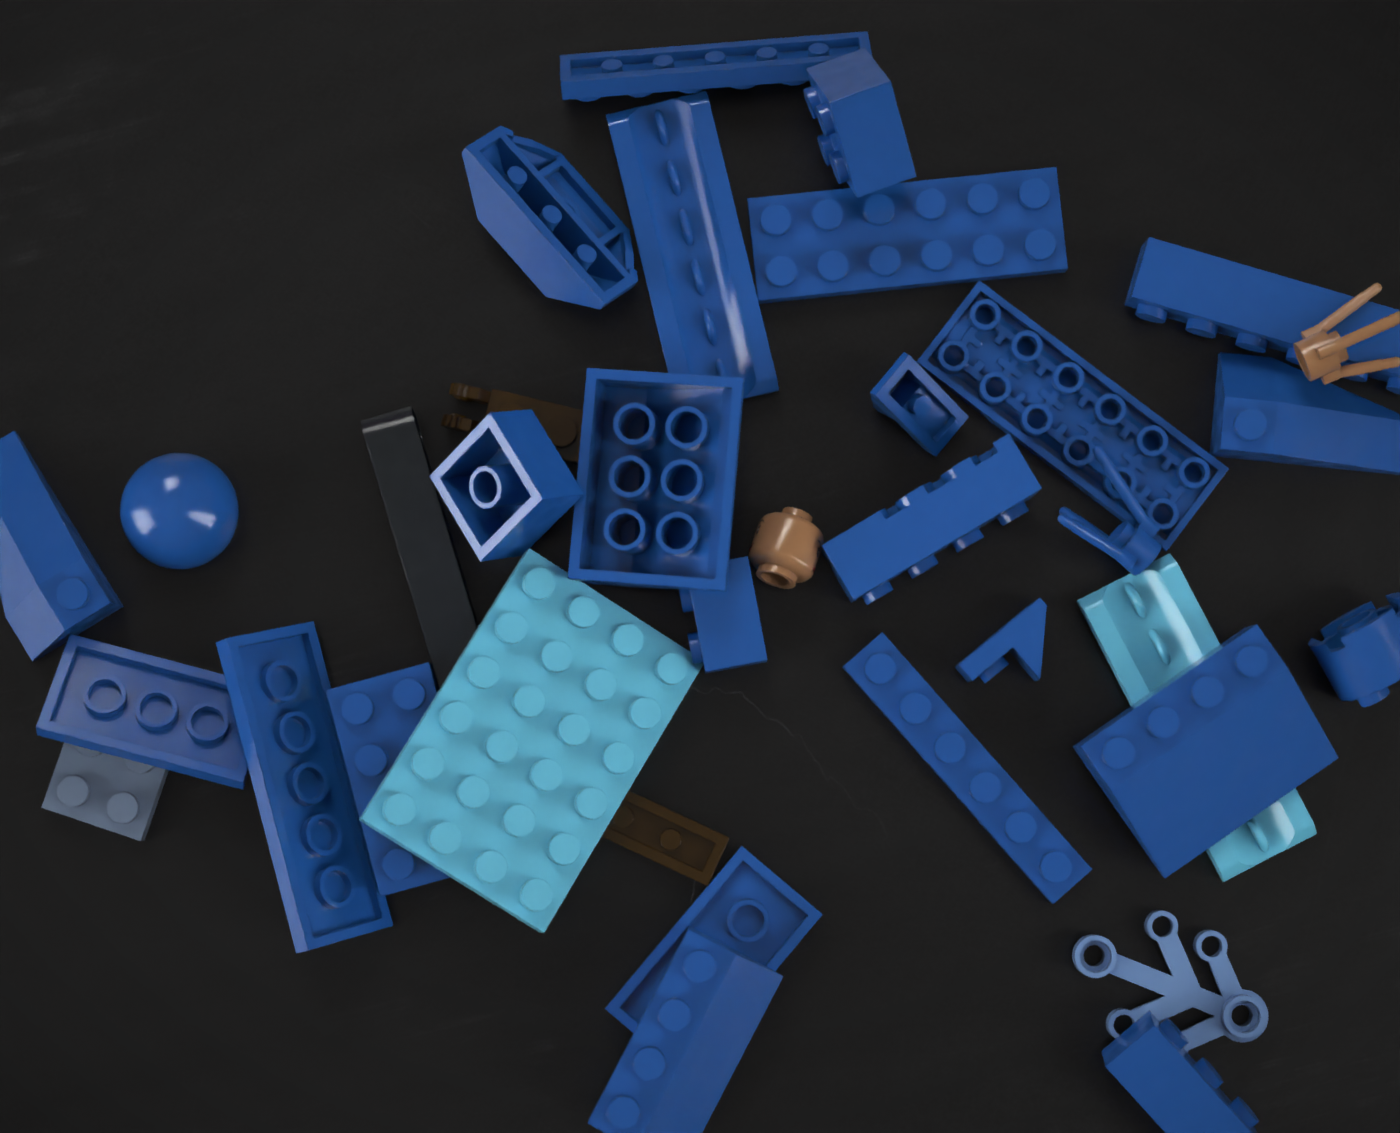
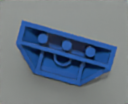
(549, 219)

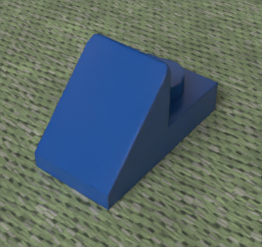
(918, 404)
(1020, 636)

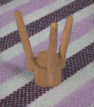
(1323, 352)

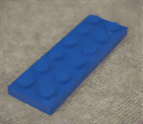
(907, 235)
(302, 785)

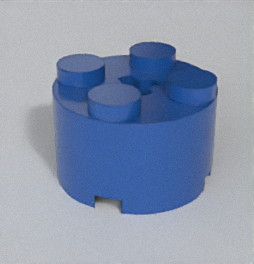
(1362, 652)

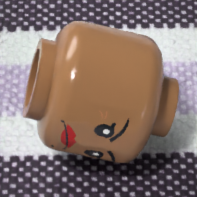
(786, 548)

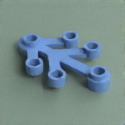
(1182, 988)

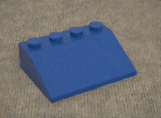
(656, 480)
(1207, 750)

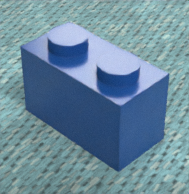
(726, 622)

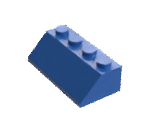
(687, 1040)

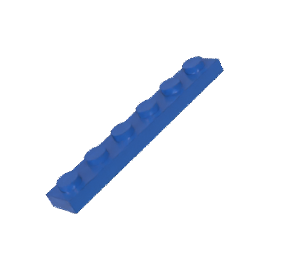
(701, 65)
(967, 768)

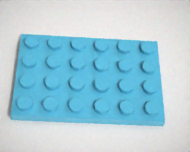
(532, 741)

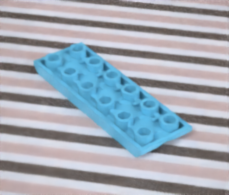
(1149, 634)

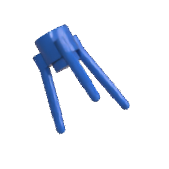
(1128, 544)

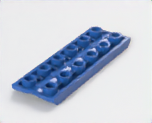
(691, 242)
(1064, 408)

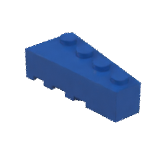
(932, 520)

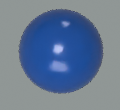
(179, 511)

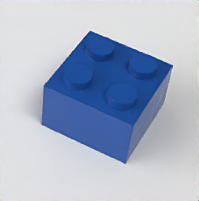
(859, 123)
(506, 484)

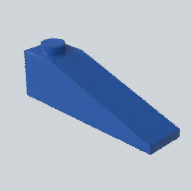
(1280, 416)
(45, 567)

